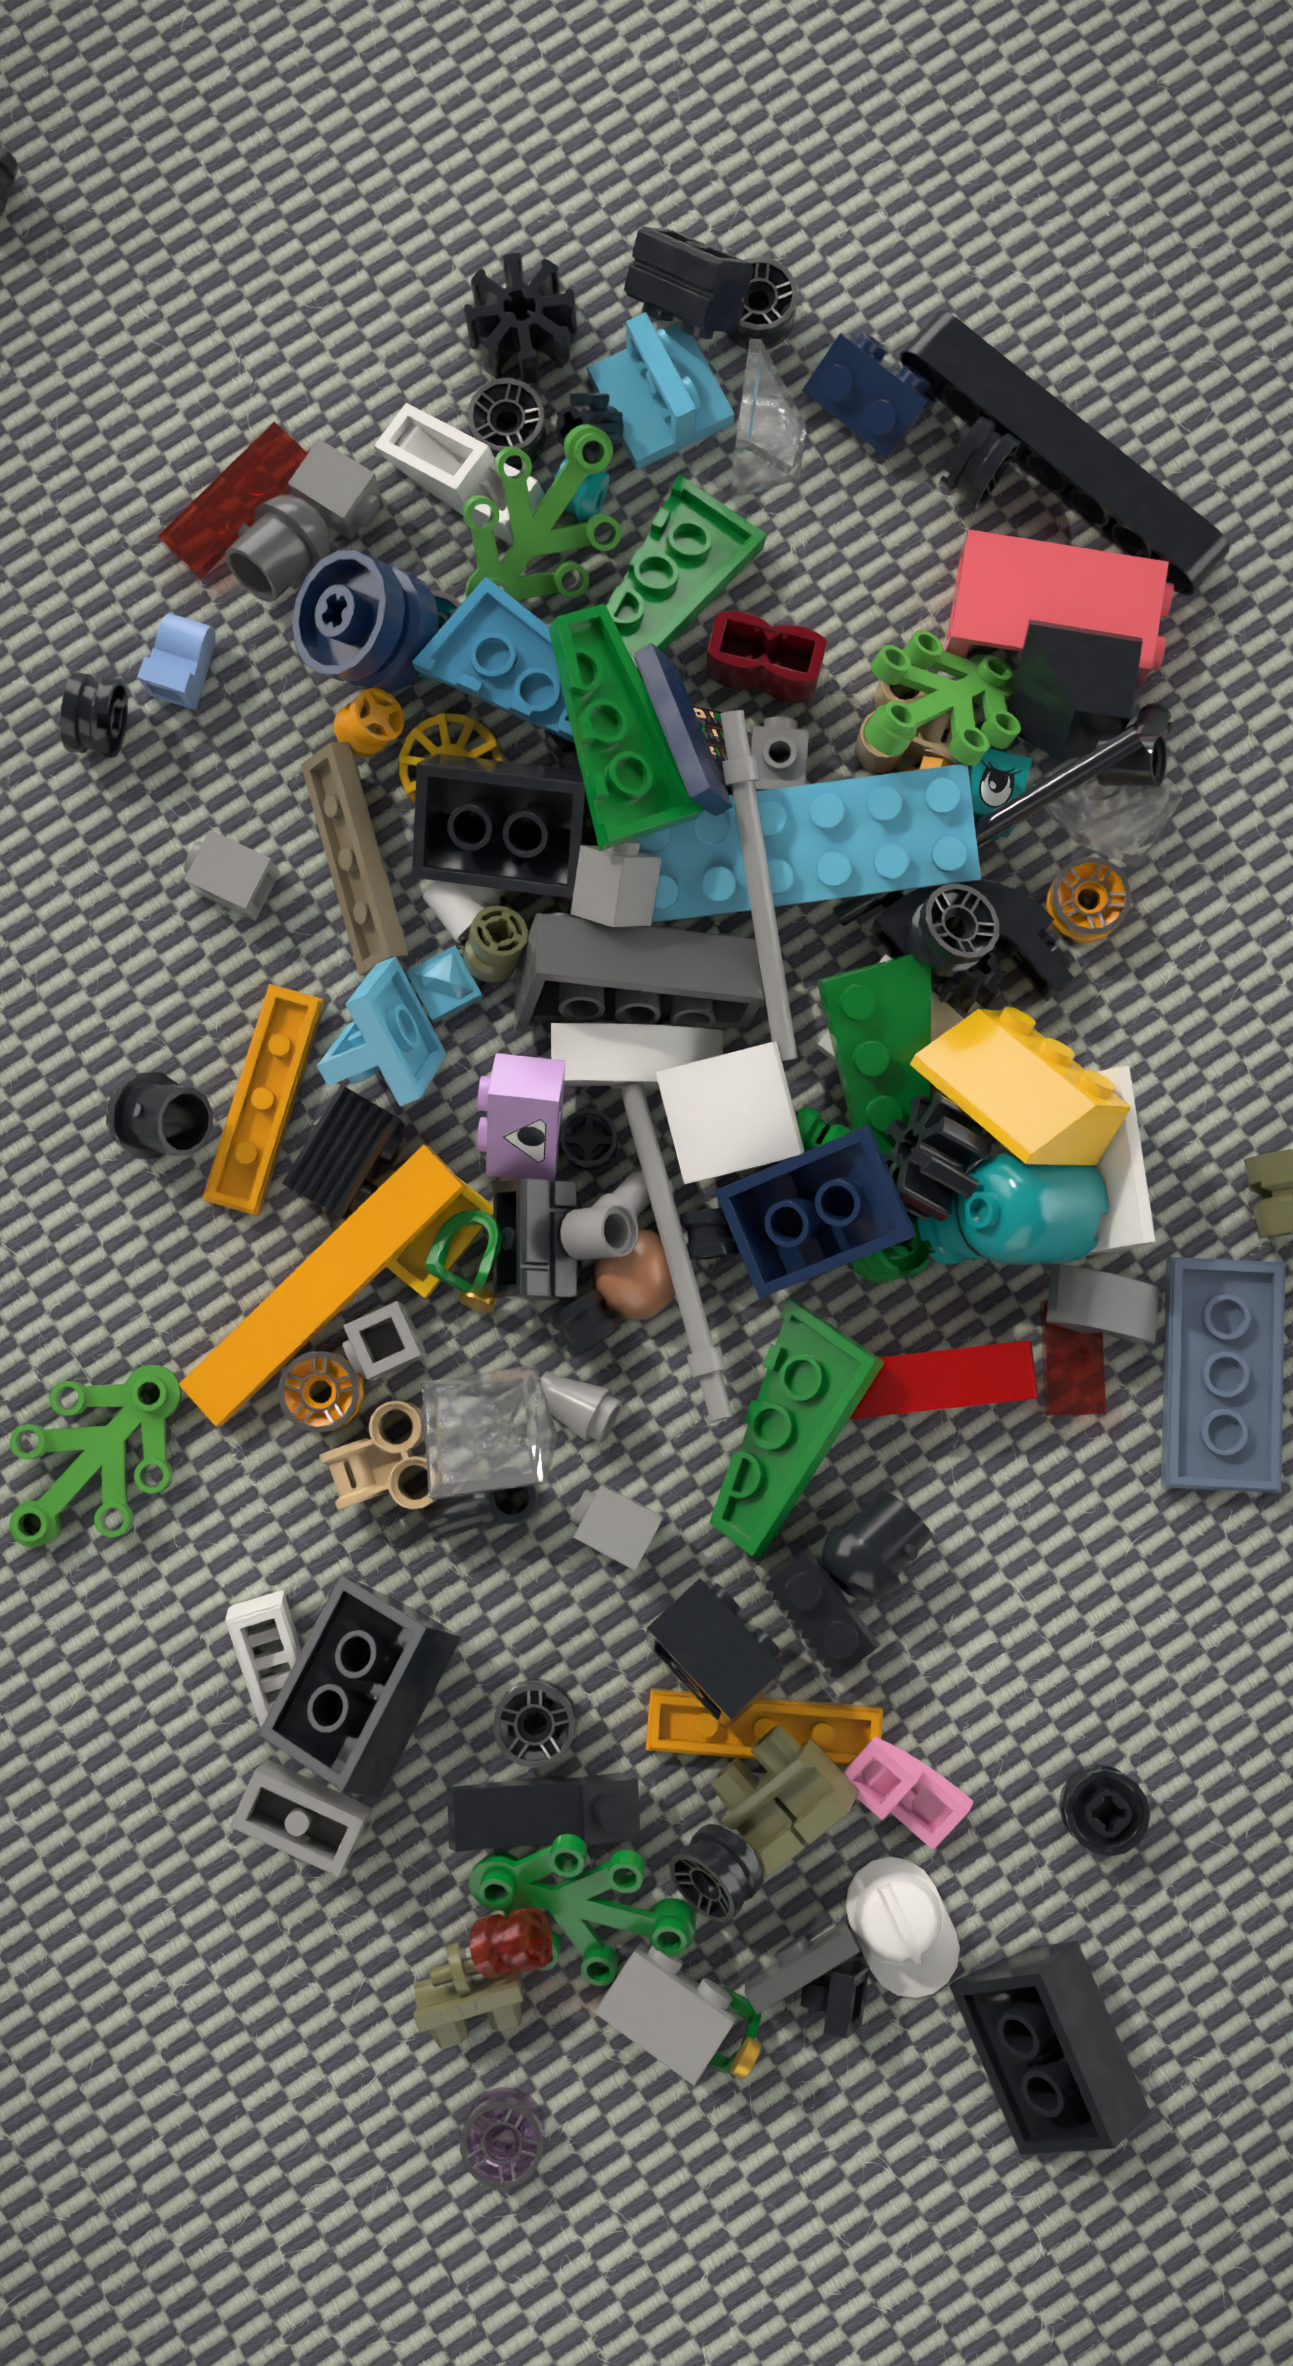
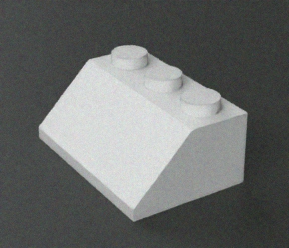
(1123, 1171)

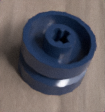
(363, 621)

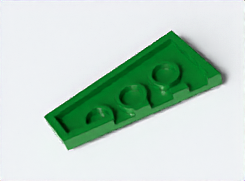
(616, 732)

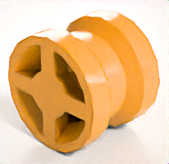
(373, 709)

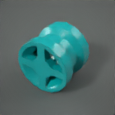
(589, 496)

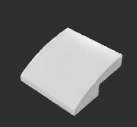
(730, 1112)

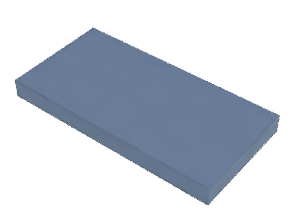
(1223, 1375)

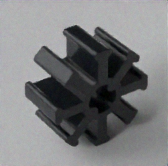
(546, 312)
(934, 1156)

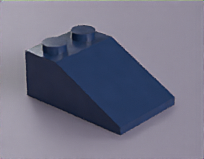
(815, 1212)

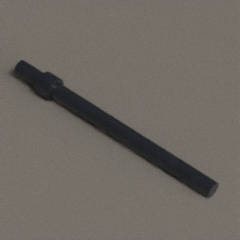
(1016, 810)

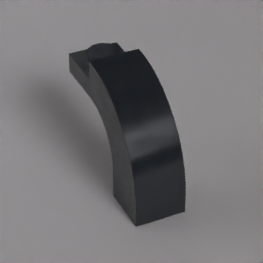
(1019, 933)

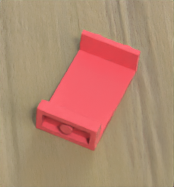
(1019, 579)

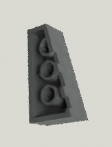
(635, 975)

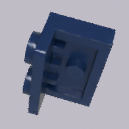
(869, 392)

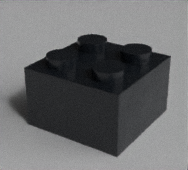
(715, 1651)

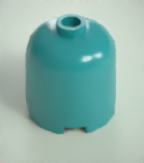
(1032, 1211)

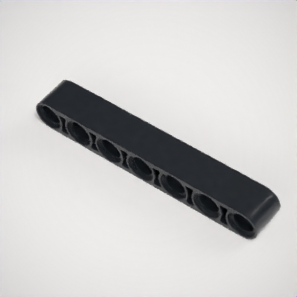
(1066, 452)

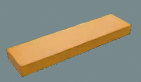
(264, 1100)
(684, 1726)

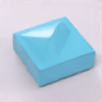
(444, 984)

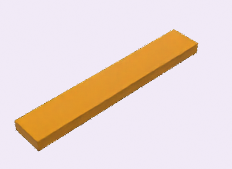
(322, 1285)

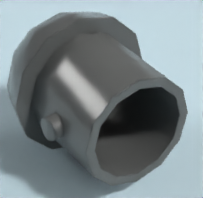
(278, 547)

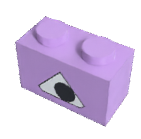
(522, 1117)

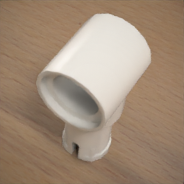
(459, 904)

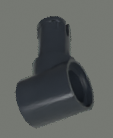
(1149, 763)
(475, 1511)

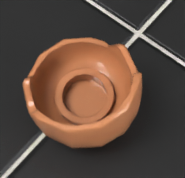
(636, 1283)

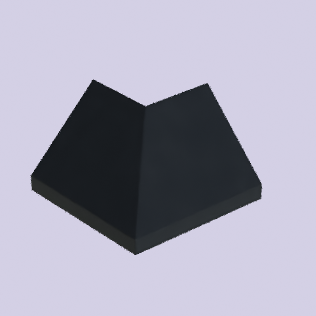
(1073, 687)

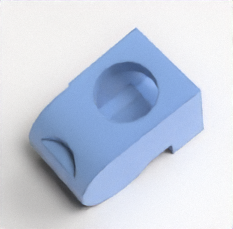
(178, 661)

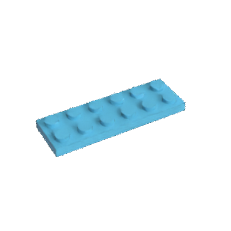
(824, 843)

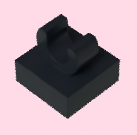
(840, 1997)

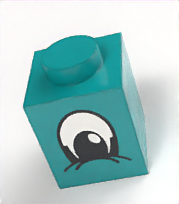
(996, 781)

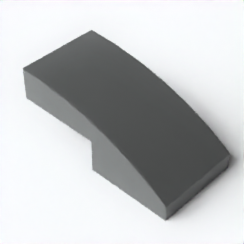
(1102, 1303)

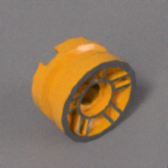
(1089, 877)
(301, 1379)

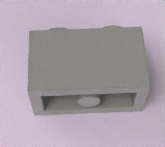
(301, 1817)
(668, 2011)

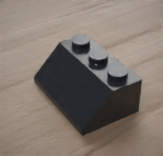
(500, 824)
(359, 1687)
(1051, 2051)

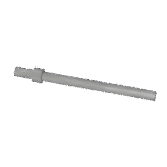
(741, 772)
(705, 1360)

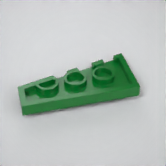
(681, 567)
(876, 1027)
(802, 1406)

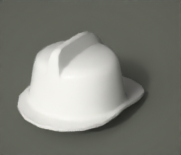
(902, 1927)

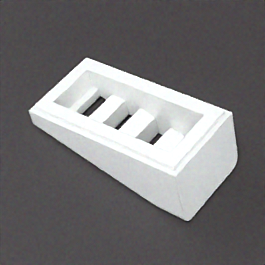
(253, 1612)

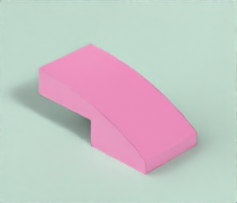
(909, 1790)

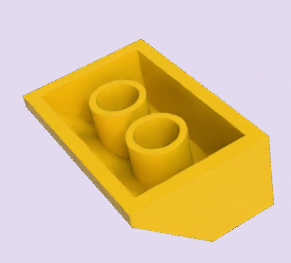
(1024, 1088)

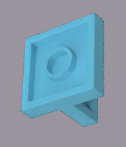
(662, 391)
(387, 1036)

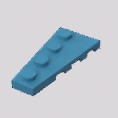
(500, 657)

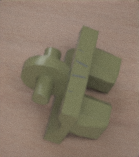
(461, 1992)

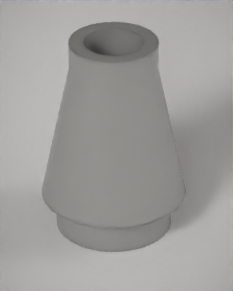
(581, 1406)

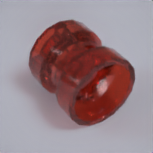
(511, 1942)

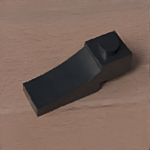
(541, 1809)

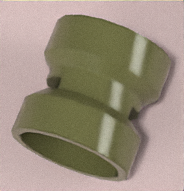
(495, 944)

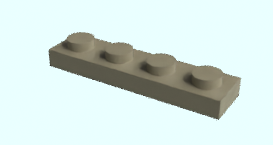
(353, 856)

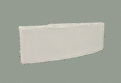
(450, 465)
(628, 1052)

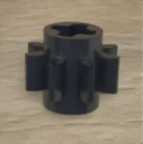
(591, 410)
(973, 986)

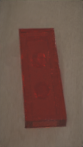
(214, 517)

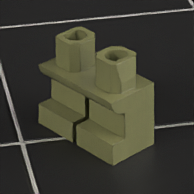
(789, 1803)

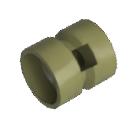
(1272, 1179)

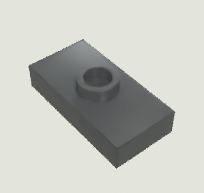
(799, 1965)

